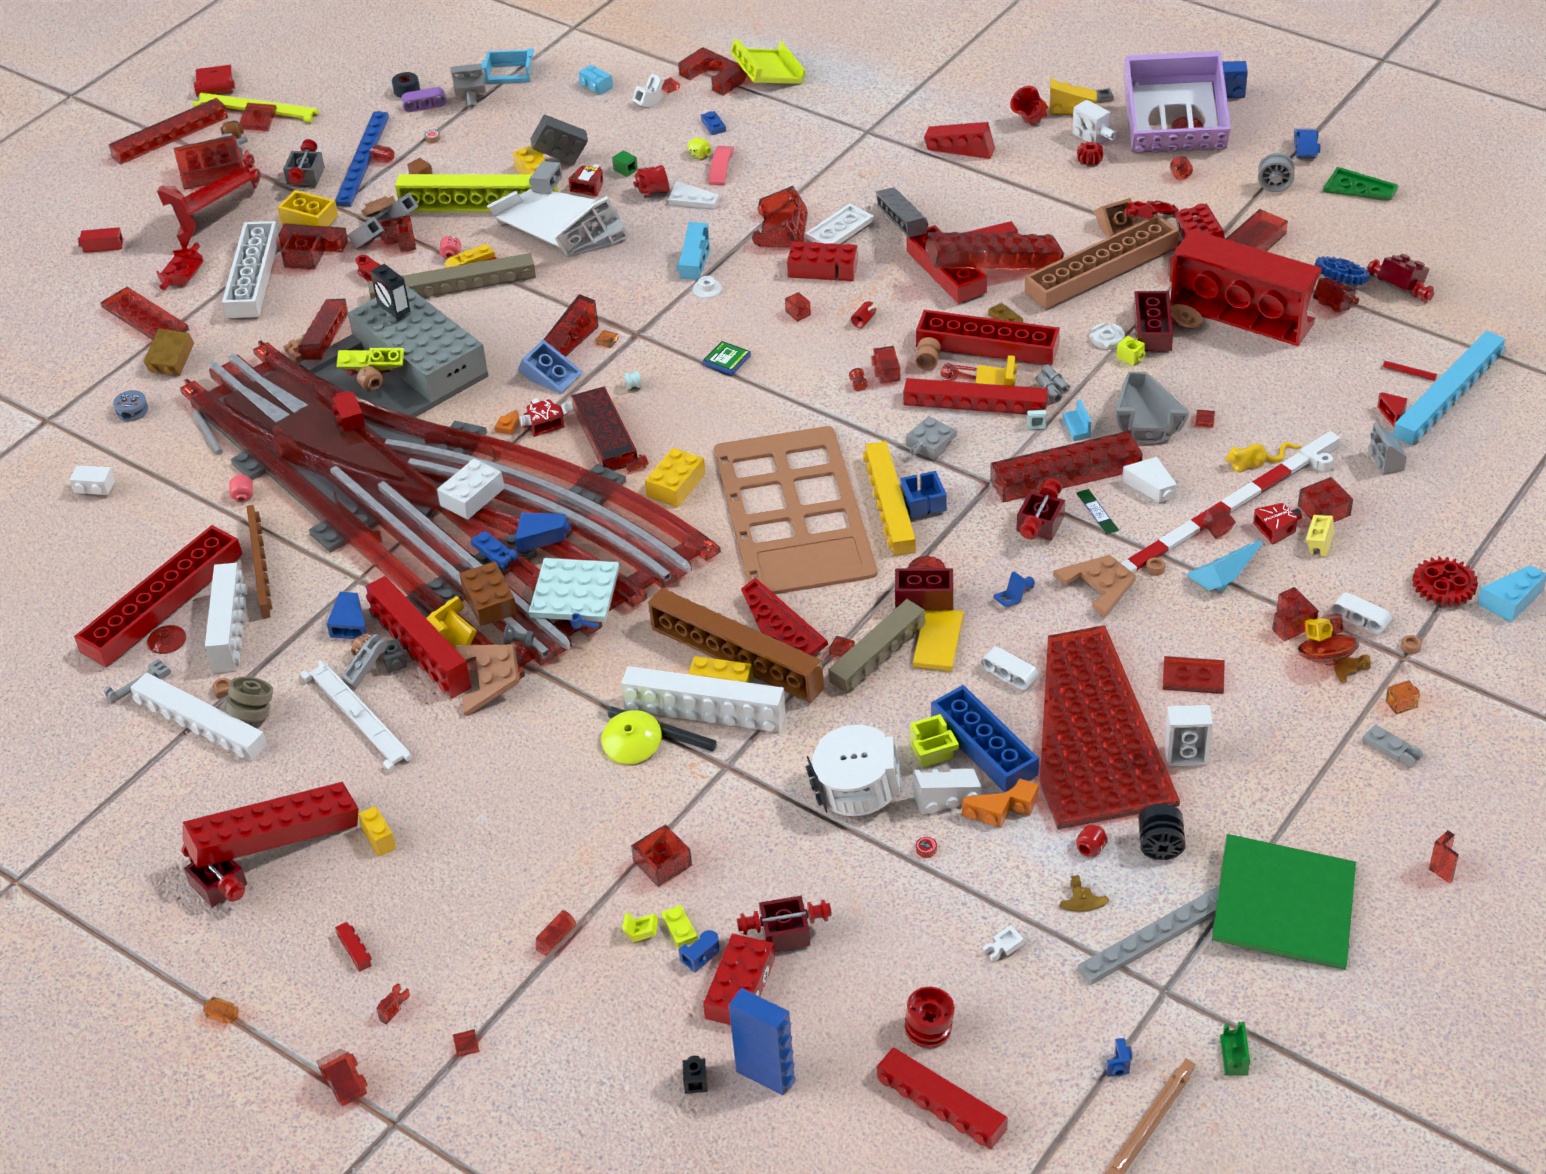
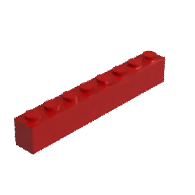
(974, 396)

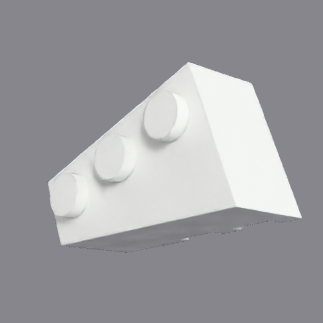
(944, 790)

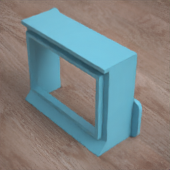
(508, 58)

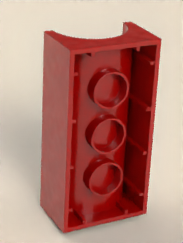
(1244, 286)

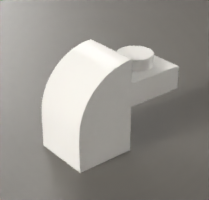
(650, 94)

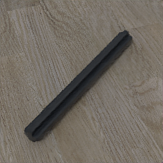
(676, 733)

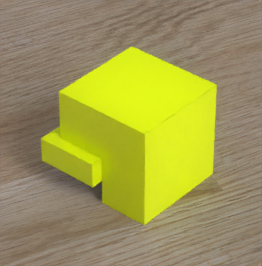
(932, 741)

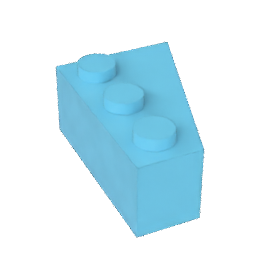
(694, 251)
(1513, 593)

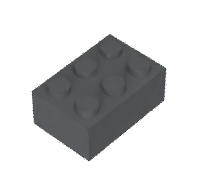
(559, 139)

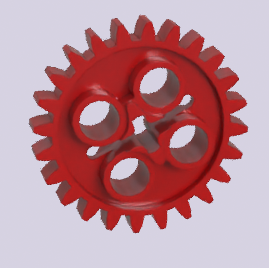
(1445, 581)

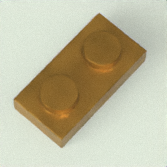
(1002, 312)

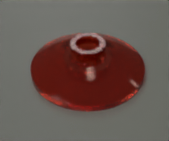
(166, 639)

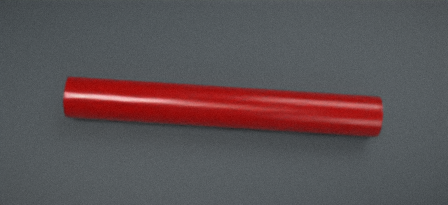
(1409, 370)

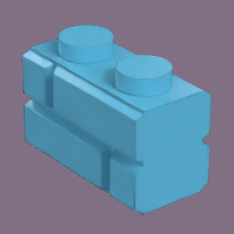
(595, 79)

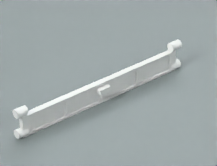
(359, 714)

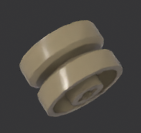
(249, 698)

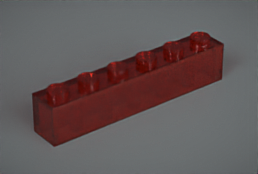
(323, 329)

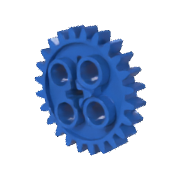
(1342, 270)

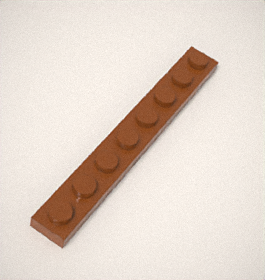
(259, 564)

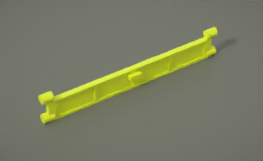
(240, 104)

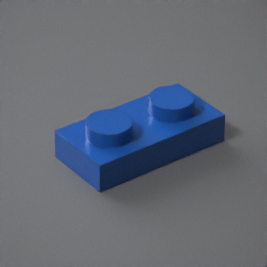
(713, 123)

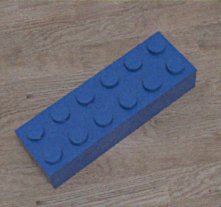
(986, 738)

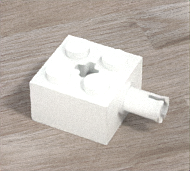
(1092, 123)

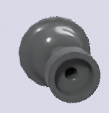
(510, 635)

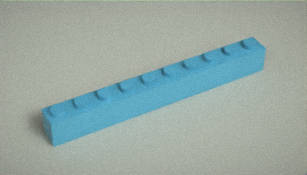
(1449, 388)

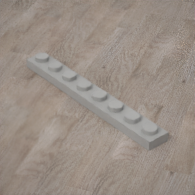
(1149, 937)

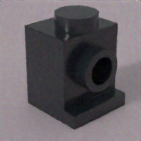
(694, 1071)

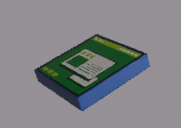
(726, 357)

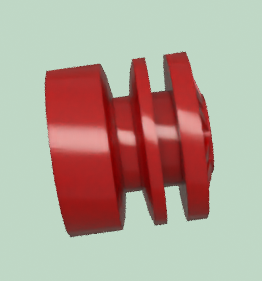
(929, 1017)

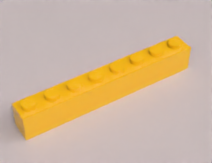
(889, 498)

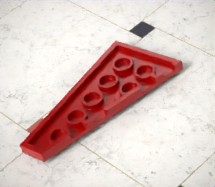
(780, 621)

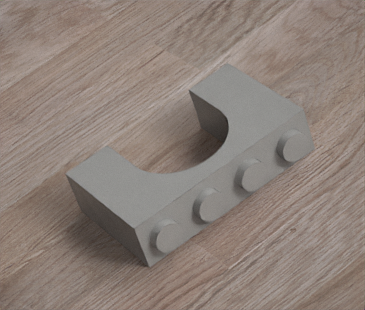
(372, 227)

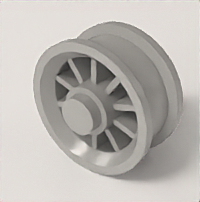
(1276, 172)

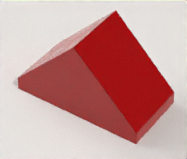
(1392, 406)

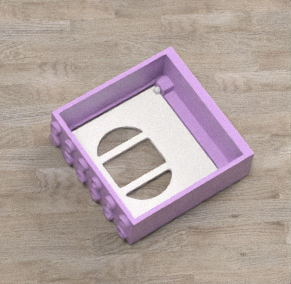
(1176, 81)

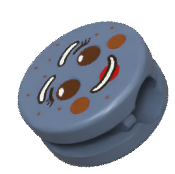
(130, 405)

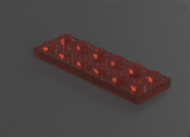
(141, 313)

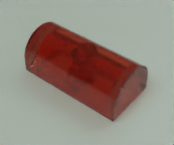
(555, 932)

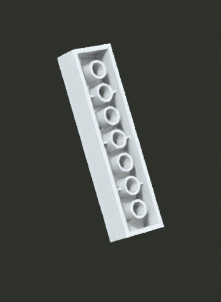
(250, 270)
(704, 699)

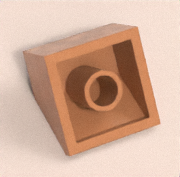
(1113, 218)

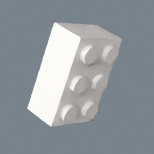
(470, 488)
(1188, 735)

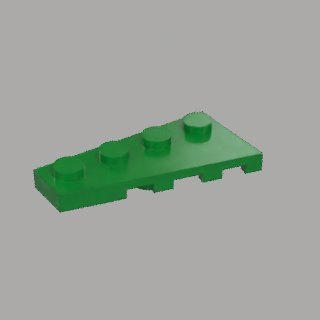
(1358, 184)

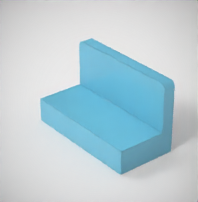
(1078, 422)

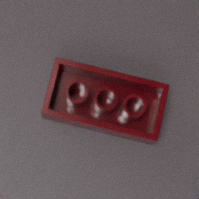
(1153, 320)

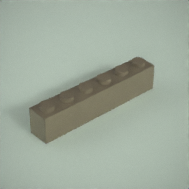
(877, 646)

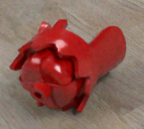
(1029, 104)
(651, 180)

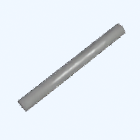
(207, 432)

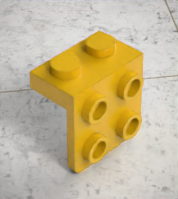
(997, 375)

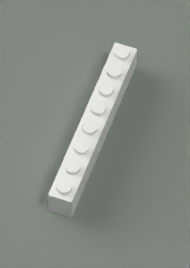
(199, 716)

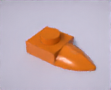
(507, 423)

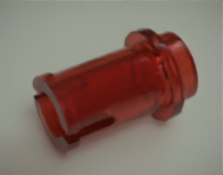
(636, 463)

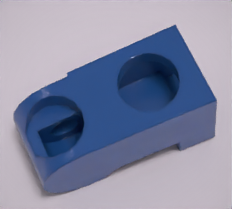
(700, 951)

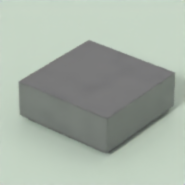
(1104, 95)

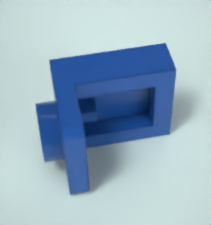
(1120, 1065)

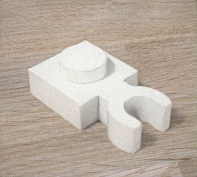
(1005, 941)

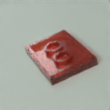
(1193, 675)

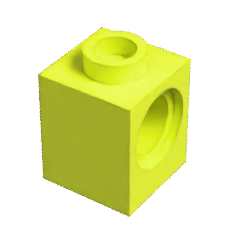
(1130, 350)

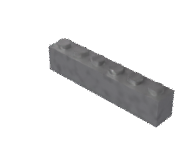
(901, 212)

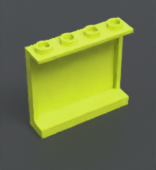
(768, 64)

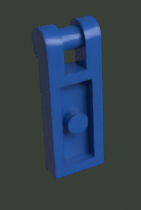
(493, 549)

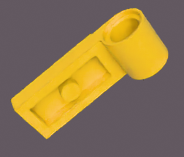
(473, 255)

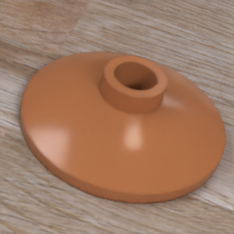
(1186, 316)

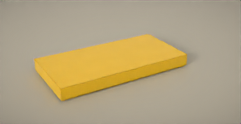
(938, 640)

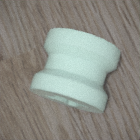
(632, 380)

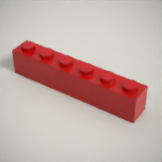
(942, 1098)

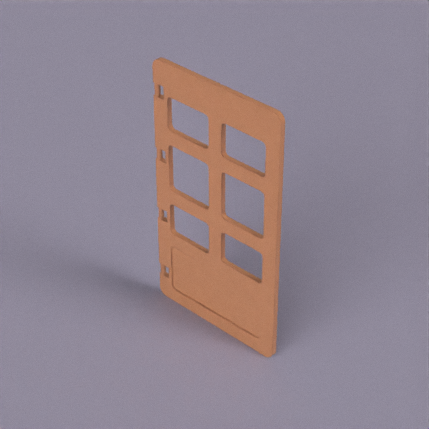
(806, 558)

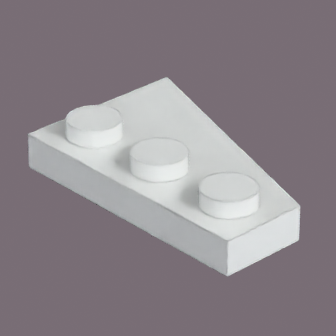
(691, 196)

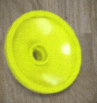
(634, 745)

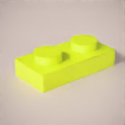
(679, 926)

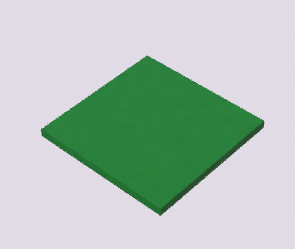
(1285, 901)

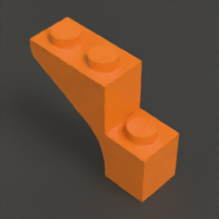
(995, 807)

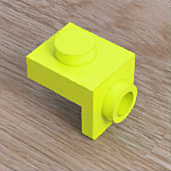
(640, 928)

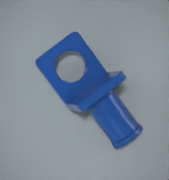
(1015, 589)

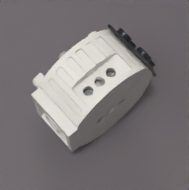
(855, 770)

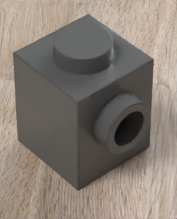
(394, 656)

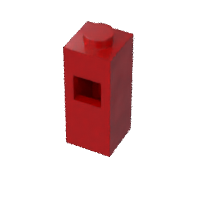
(101, 240)

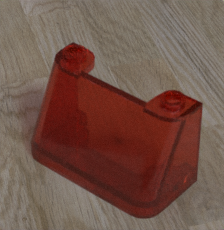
(783, 219)

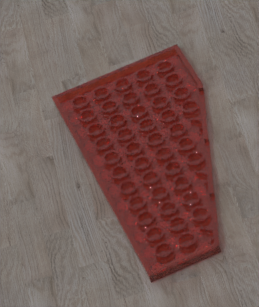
(1094, 736)

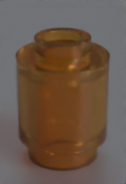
(220, 1010)

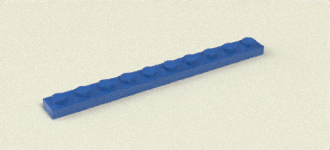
(361, 159)

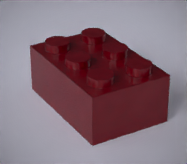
(925, 587)

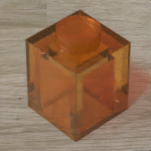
(1402, 697)

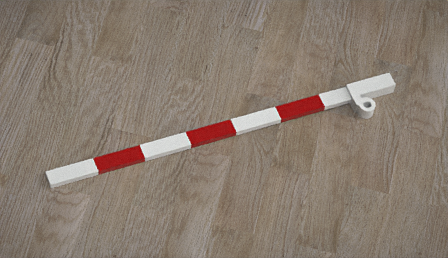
(1313, 454)

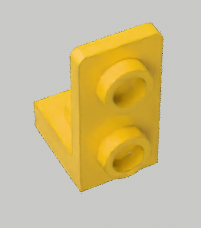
(437, 617)

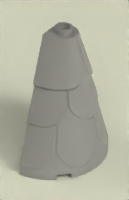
(1148, 409)

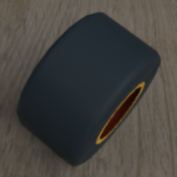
(404, 83)

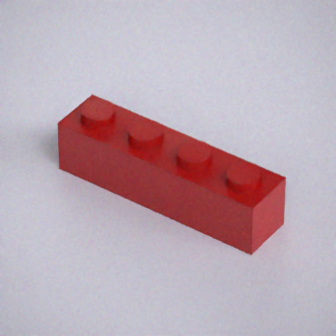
(353, 946)

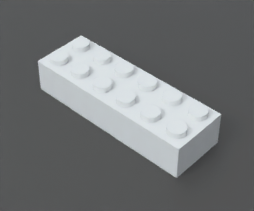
(225, 618)

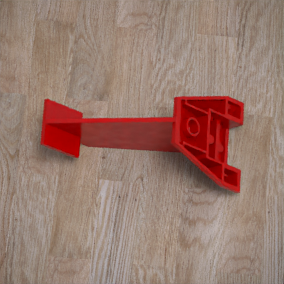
(190, 204)

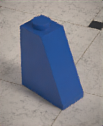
(540, 530)
(346, 617)

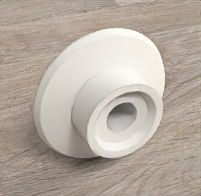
(707, 287)

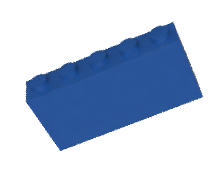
(762, 1041)

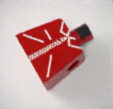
(1276, 521)

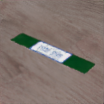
(1097, 511)

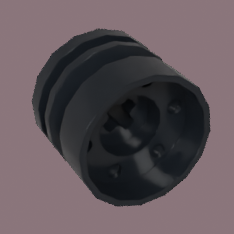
(1161, 831)

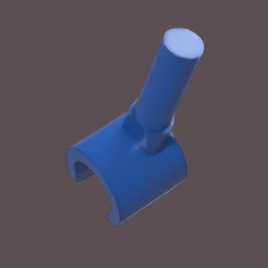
(577, 622)

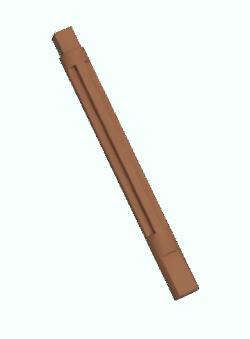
(1151, 1119)

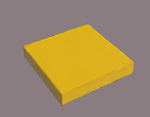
(458, 630)

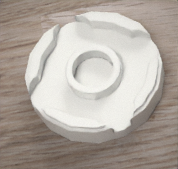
(1106, 336)

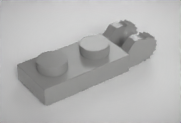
(364, 660)
(1392, 746)

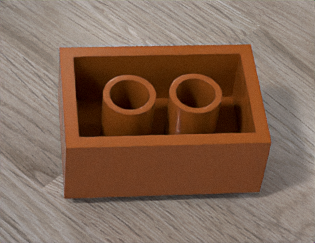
(488, 593)

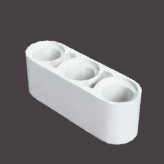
(1362, 613)
(1009, 668)

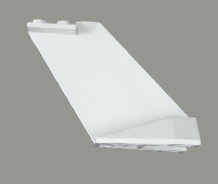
(562, 219)

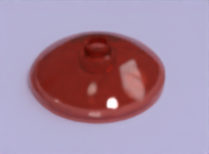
(1329, 650)

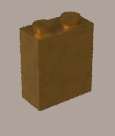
(168, 352)

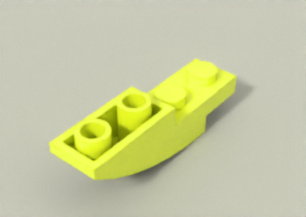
(377, 357)

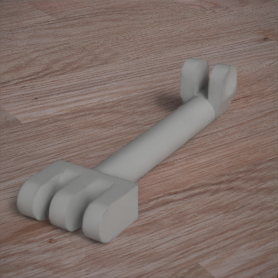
(156, 669)

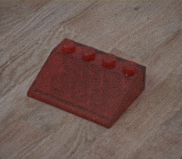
(207, 161)

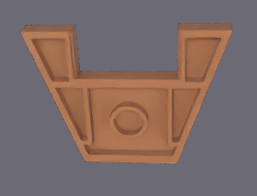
(1104, 575)
(496, 672)

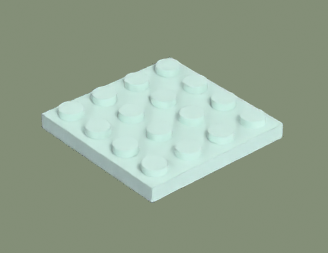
(573, 588)

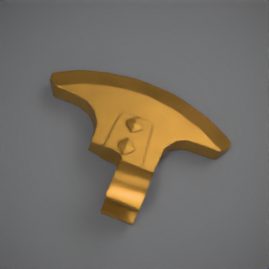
(1351, 665)
(1082, 898)

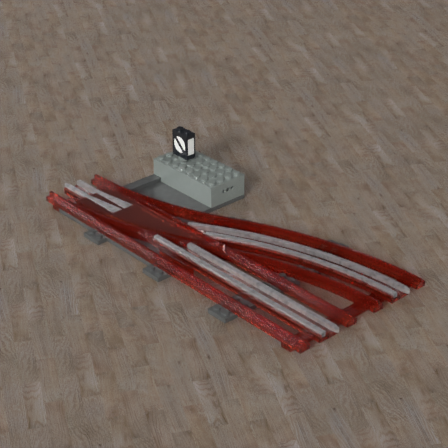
(398, 462)

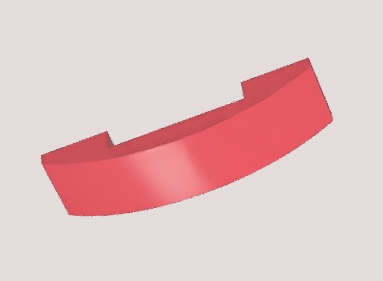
(719, 165)

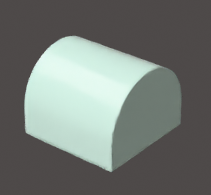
(1036, 419)

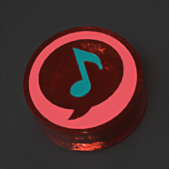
(926, 847)

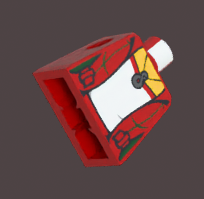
(587, 180)

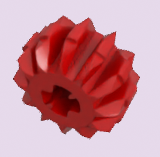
(1090, 153)

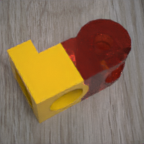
(1324, 627)

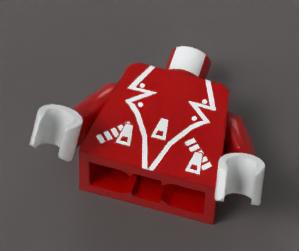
(545, 416)

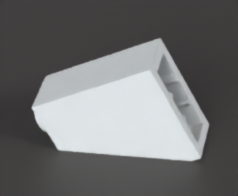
(1150, 479)

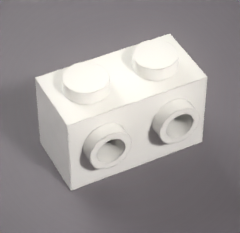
(92, 480)

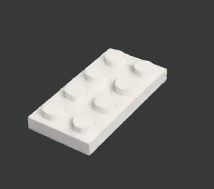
(840, 225)

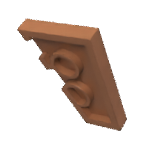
(378, 204)

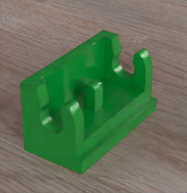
(1235, 1050)

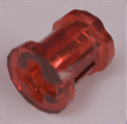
(859, 378)

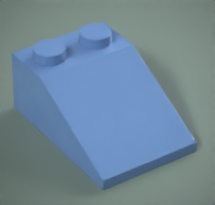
(549, 368)

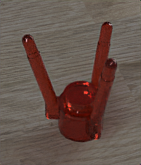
(950, 372)

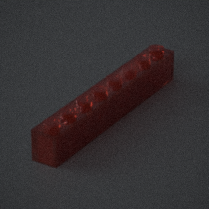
(168, 131)

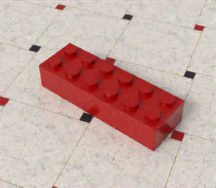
(957, 282)

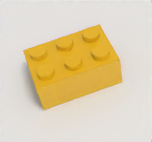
(307, 209)
(675, 477)
(721, 669)

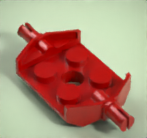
(1150, 208)
(181, 267)

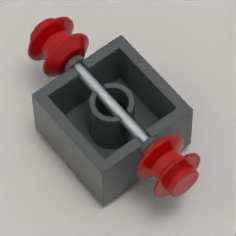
(304, 166)

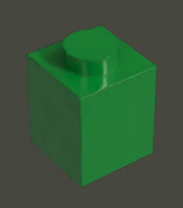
(625, 163)

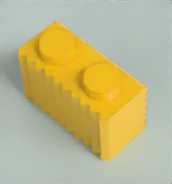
(377, 831)

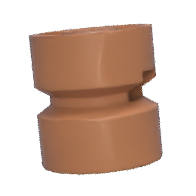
(927, 353)

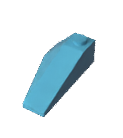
(1224, 569)

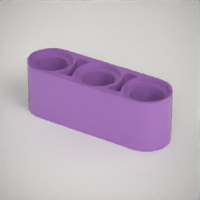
(417, 102)

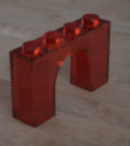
(703, 60)

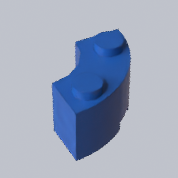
(1306, 143)

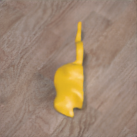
(1255, 456)

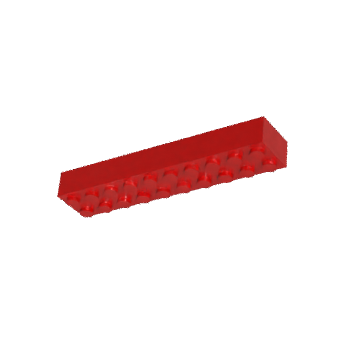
(157, 596)

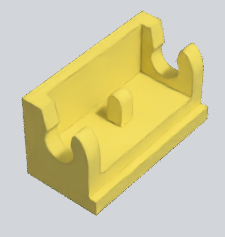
(1320, 534)

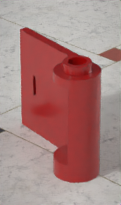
(214, 80)

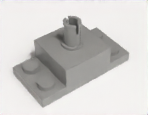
(468, 81)

